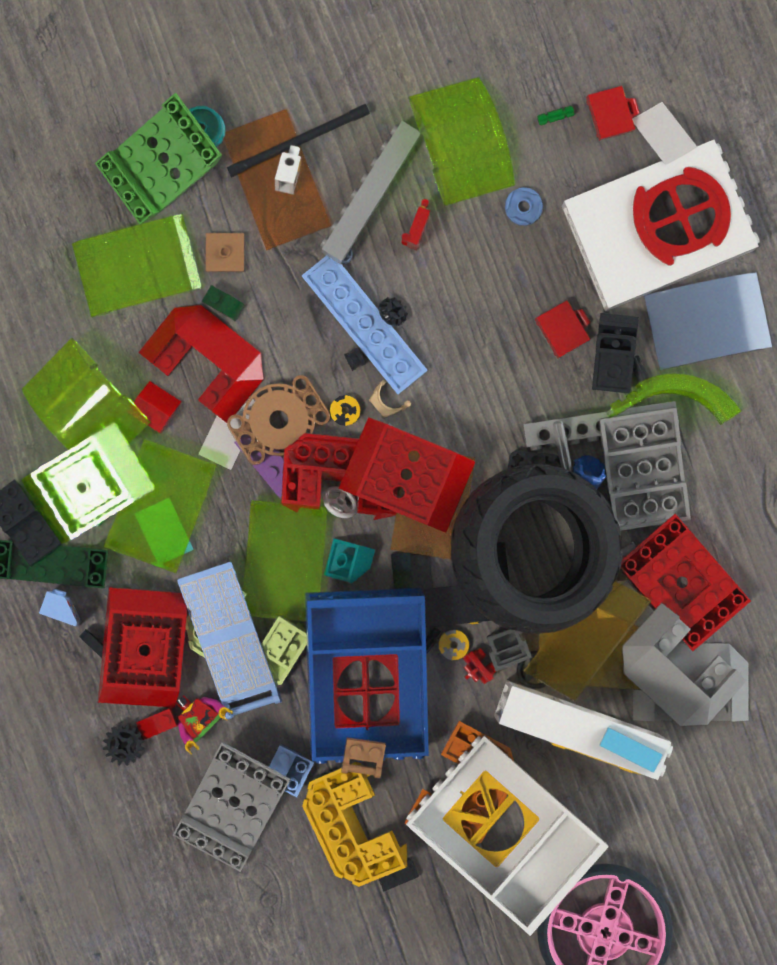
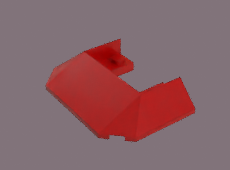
(203, 331)
(319, 458)

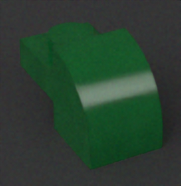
(223, 303)

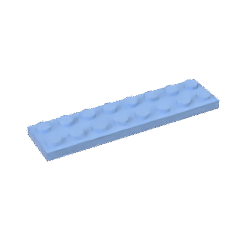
(364, 323)

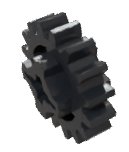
(118, 736)

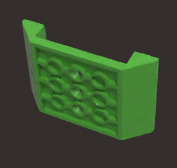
(137, 167)

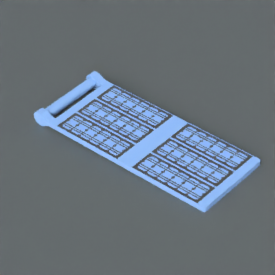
(228, 637)

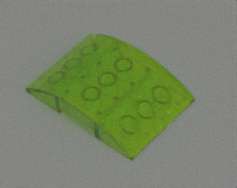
(464, 140)
(78, 400)

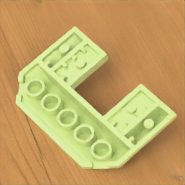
(281, 645)

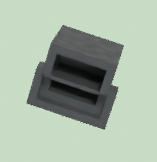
(507, 649)

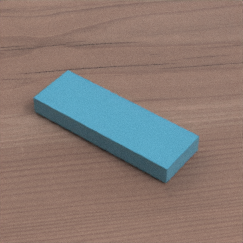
(630, 749)

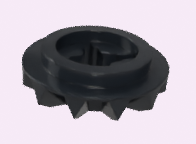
(392, 318)

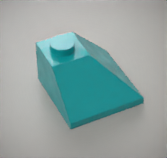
(348, 561)

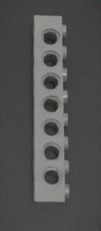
(532, 430)

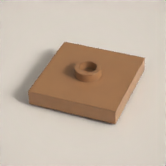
(224, 252)

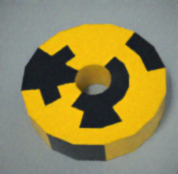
(336, 410)

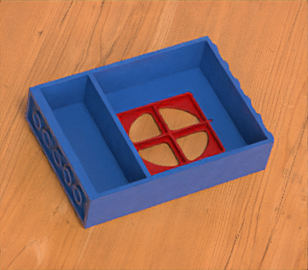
(364, 628)

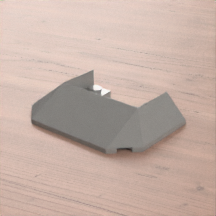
(692, 665)
(664, 683)

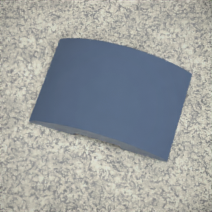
(707, 320)

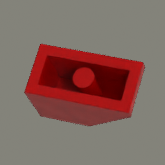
(157, 723)

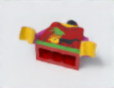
(198, 718)

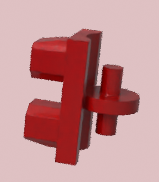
(476, 669)

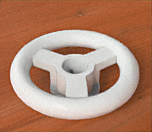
(338, 505)

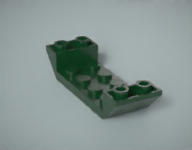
(62, 566)

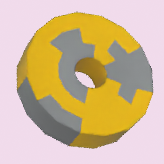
(453, 653)

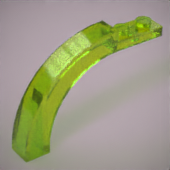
(685, 385)

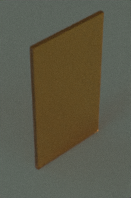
(277, 214)

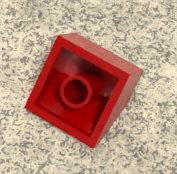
(157, 406)

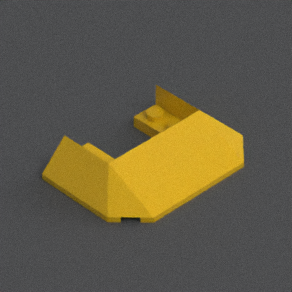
(341, 834)

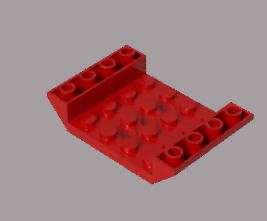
(435, 480)

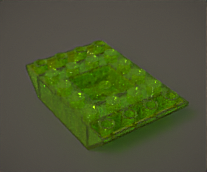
(111, 476)

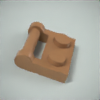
(364, 751)

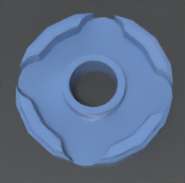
(526, 195)

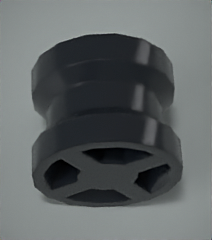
(354, 359)

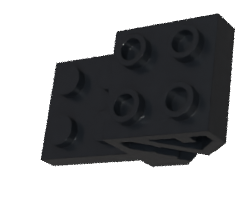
(615, 353)
(25, 524)

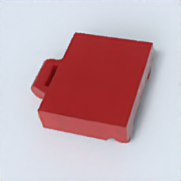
(611, 112)
(418, 226)
(563, 328)

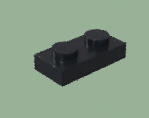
(399, 877)

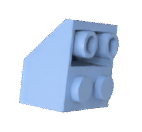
(292, 766)

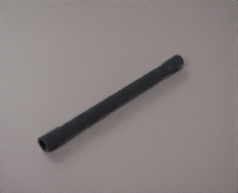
(244, 165)

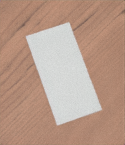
(664, 133)
(220, 444)

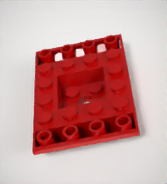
(710, 592)
(136, 620)

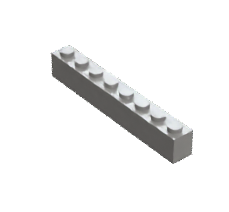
(371, 192)

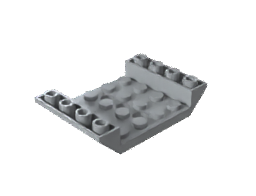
(218, 824)

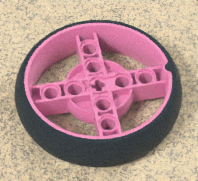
(620, 878)

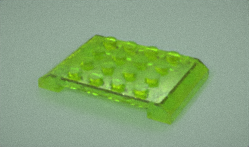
(137, 265)
(163, 520)
(283, 559)

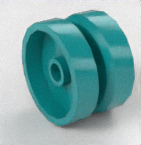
(214, 124)

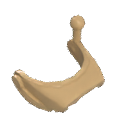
(382, 408)

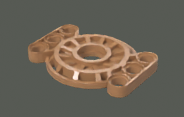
(259, 426)

